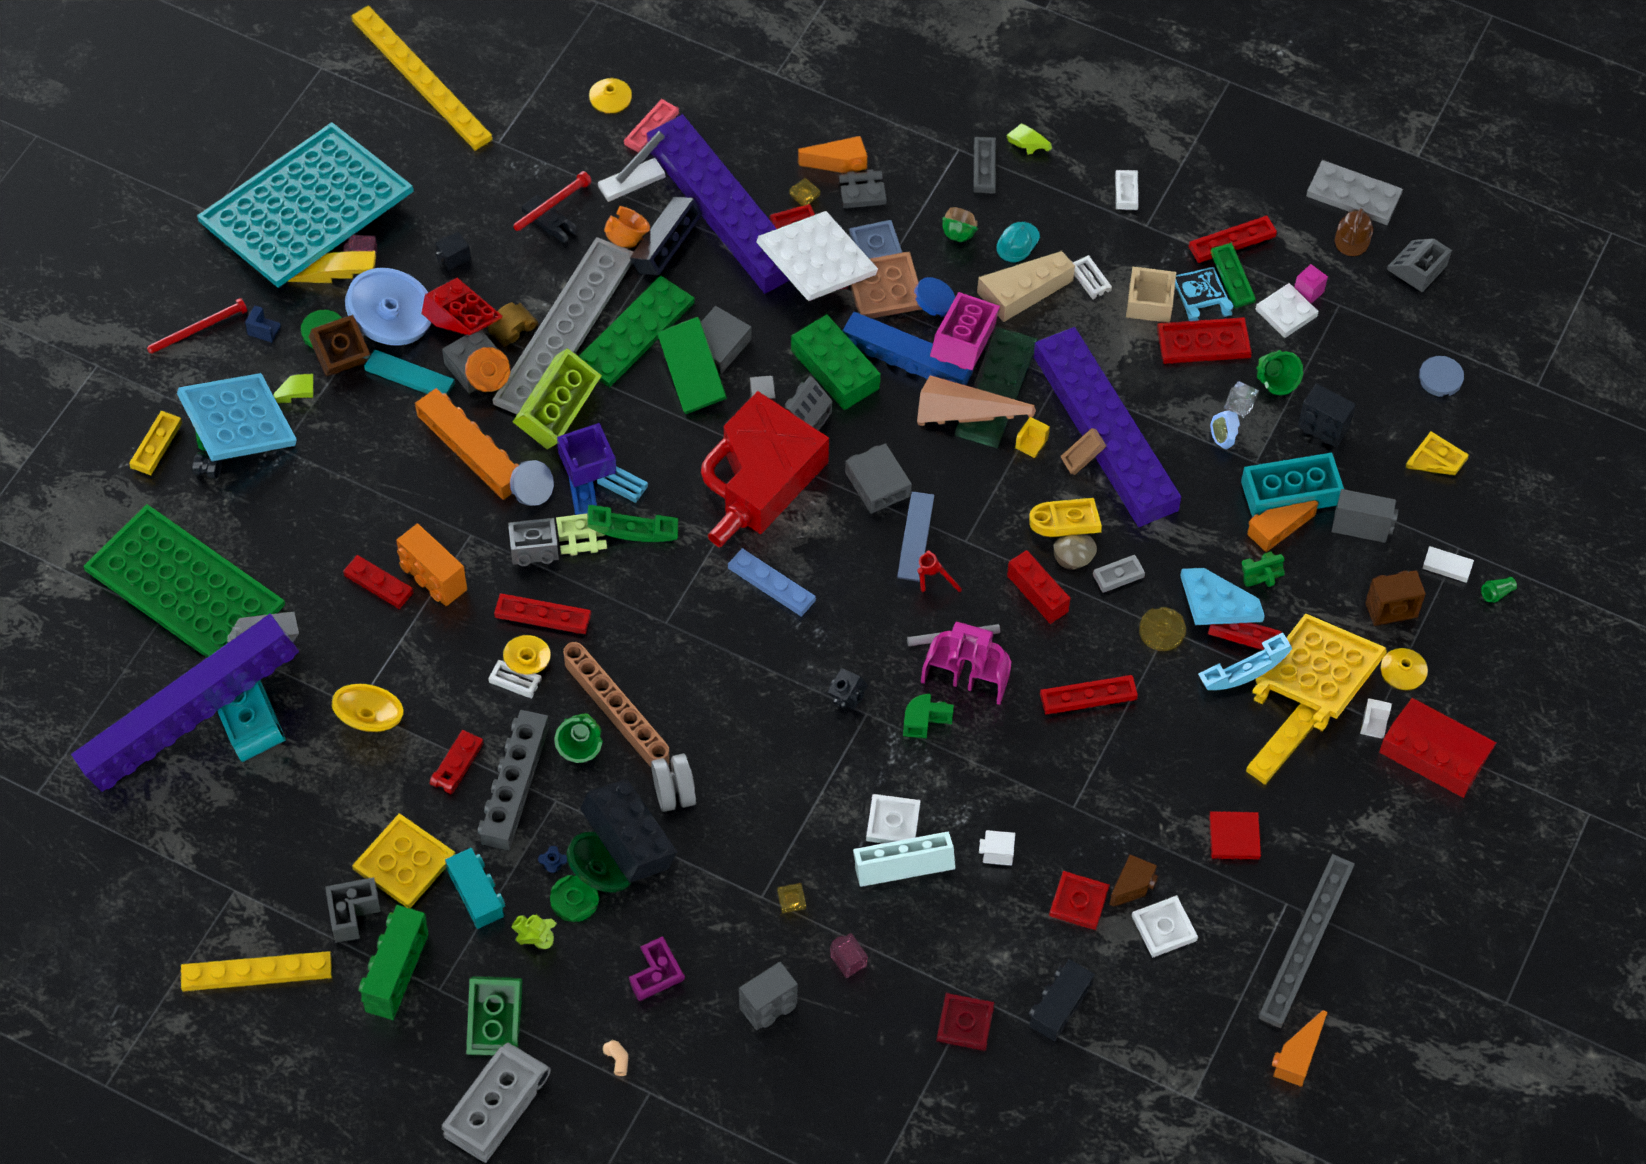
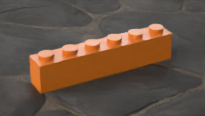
(467, 441)

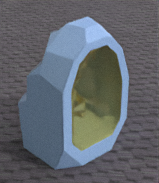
(1225, 428)

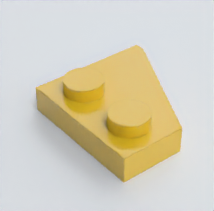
(1437, 456)

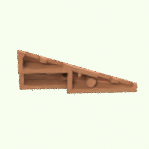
(948, 400)

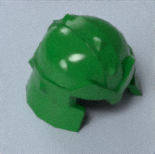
(1280, 372)
(578, 738)

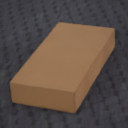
(1083, 451)

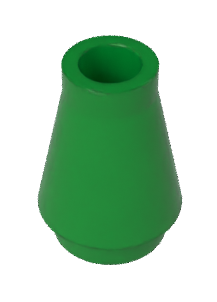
(1497, 589)

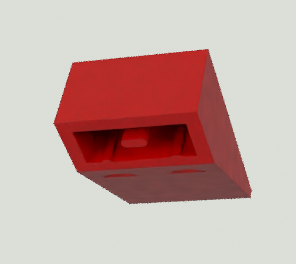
(458, 308)

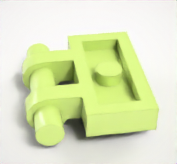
(575, 528)

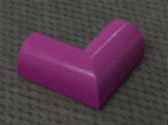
(662, 972)

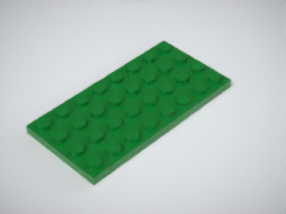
(179, 581)

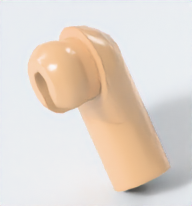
(620, 1055)

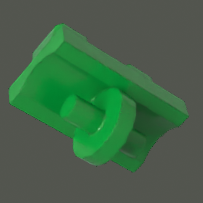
(1264, 570)

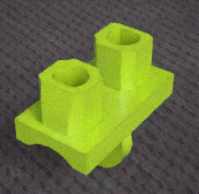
(534, 931)

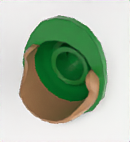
(959, 224)

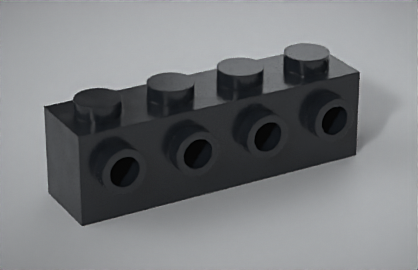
(666, 235)

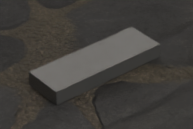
(984, 165)

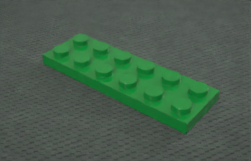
(636, 330)

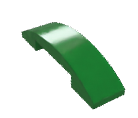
(630, 527)

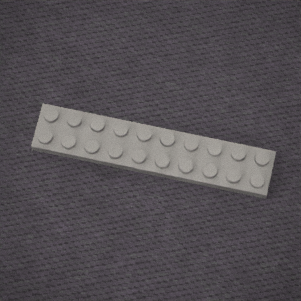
(567, 320)

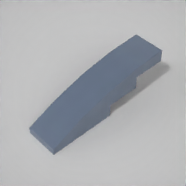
(915, 535)

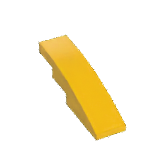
(337, 266)

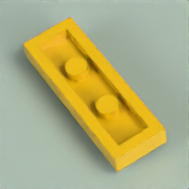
(155, 443)

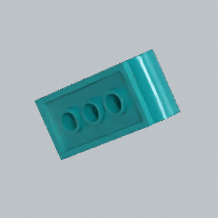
(251, 723)

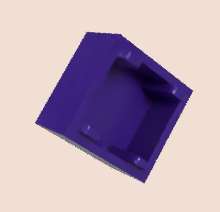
(586, 455)

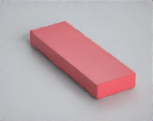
(656, 117)

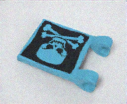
(1201, 290)

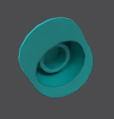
(1017, 241)

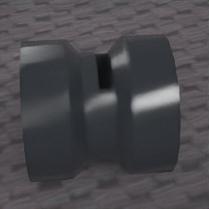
(203, 465)

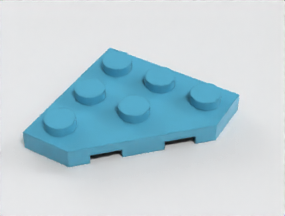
(1217, 600)

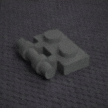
(862, 194)

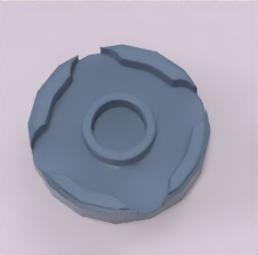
(1441, 376)
(532, 482)

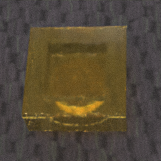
(804, 192)
(791, 898)

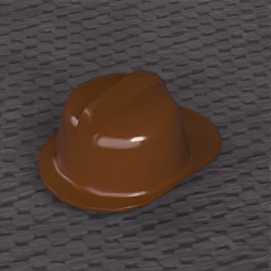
(1354, 233)

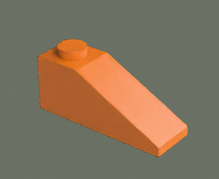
(835, 156)
(1279, 523)
(1298, 1051)

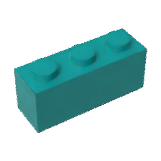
(475, 887)

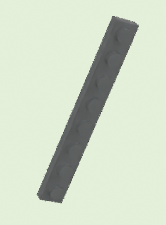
(1306, 941)

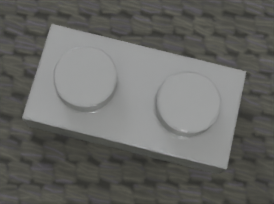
(1118, 573)

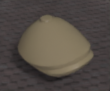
(1074, 550)

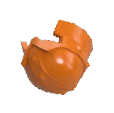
(627, 229)

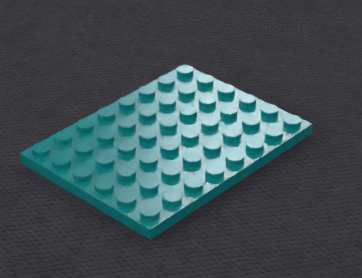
(305, 204)

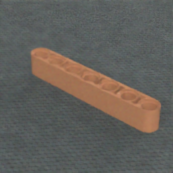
(613, 696)

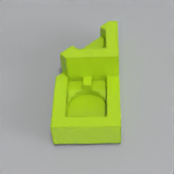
(1028, 138)
(295, 387)

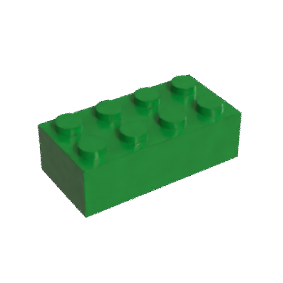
(835, 362)
(394, 962)

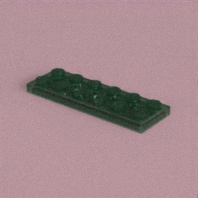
(1003, 375)

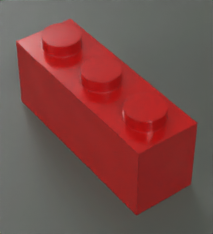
(1038, 586)

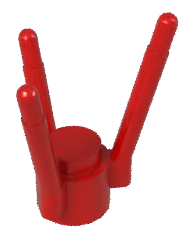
(930, 565)

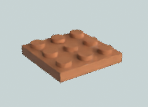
(890, 289)

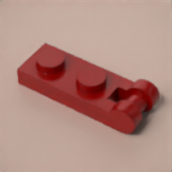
(457, 761)

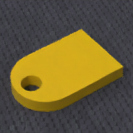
(1065, 518)

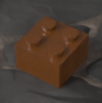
(339, 345)
(1395, 597)

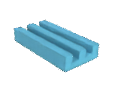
(627, 481)

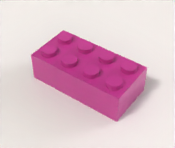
(964, 331)

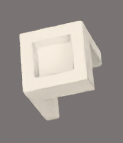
(1375, 718)

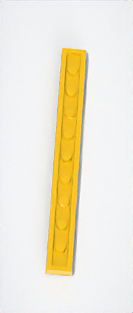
(422, 78)

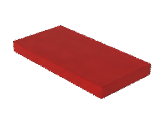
(1204, 340)

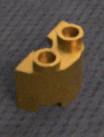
(514, 320)

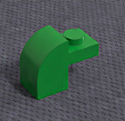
(922, 711)

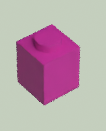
(1311, 283)

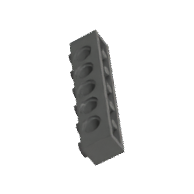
(502, 834)

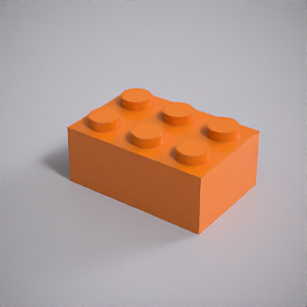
(431, 565)

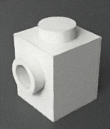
(997, 847)

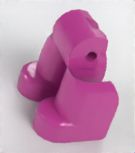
(973, 644)

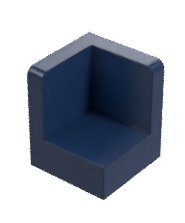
(260, 327)

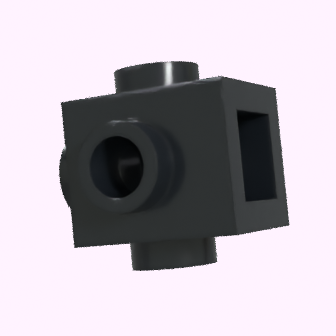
(847, 689)

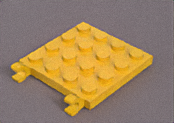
(1321, 668)

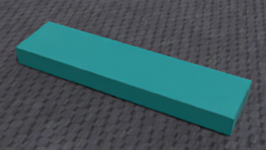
(408, 373)

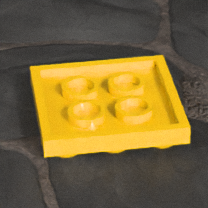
(403, 861)

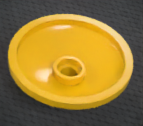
(367, 707)

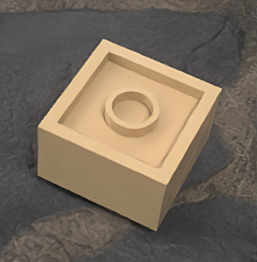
(1151, 294)

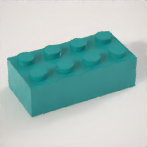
(1292, 483)

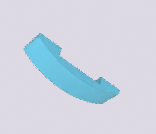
(1248, 669)

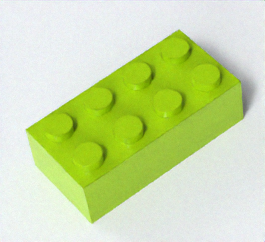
(557, 398)

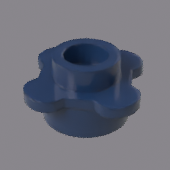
(552, 866)

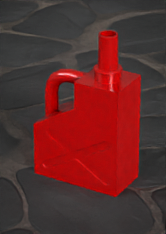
(771, 462)

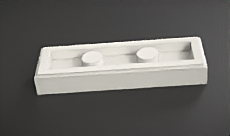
(643, 175)

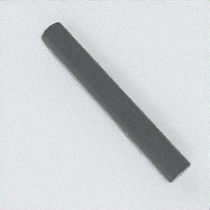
(636, 161)

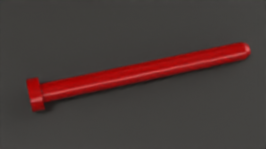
(582, 180)
(173, 338)

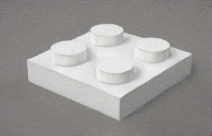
(1286, 310)
(892, 819)
(1164, 926)

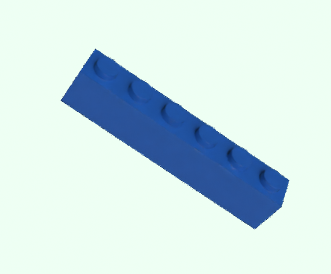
(900, 349)

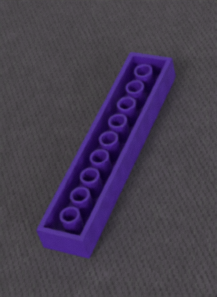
(719, 197)
(1095, 404)
(185, 703)

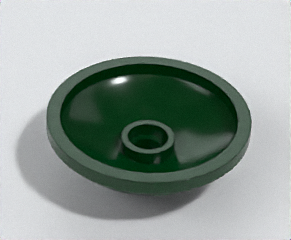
(594, 864)

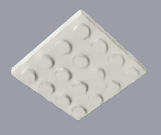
(817, 255)

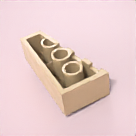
(1026, 283)

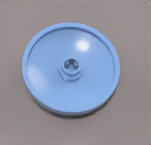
(387, 306)

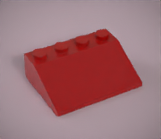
(1437, 747)

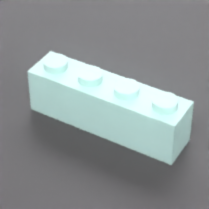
(904, 859)

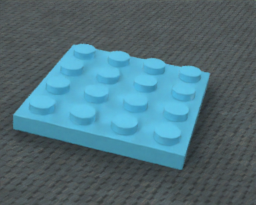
(236, 417)

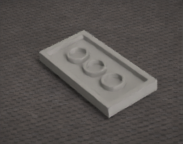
(1354, 191)

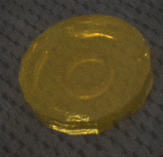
(1162, 629)

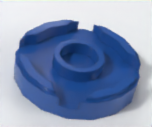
(934, 296)

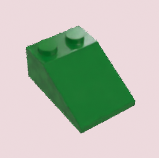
(493, 1014)

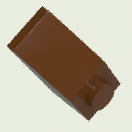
(1134, 881)

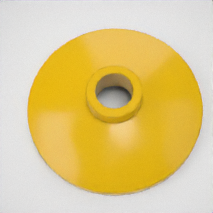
(610, 95)
(526, 648)
(1404, 677)

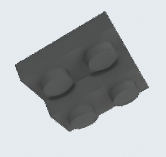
(533, 541)

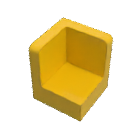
(1032, 437)

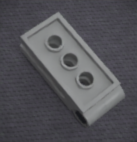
(506, 1067)

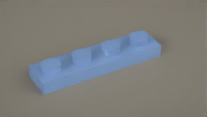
(771, 582)

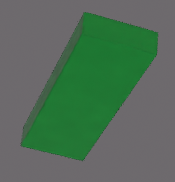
(1233, 275)

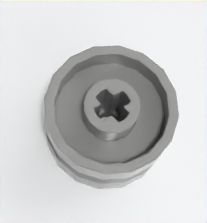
(676, 782)

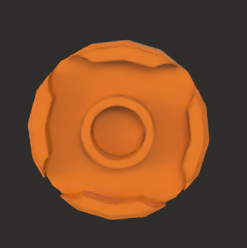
(487, 369)

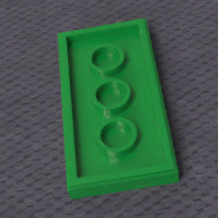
(692, 365)

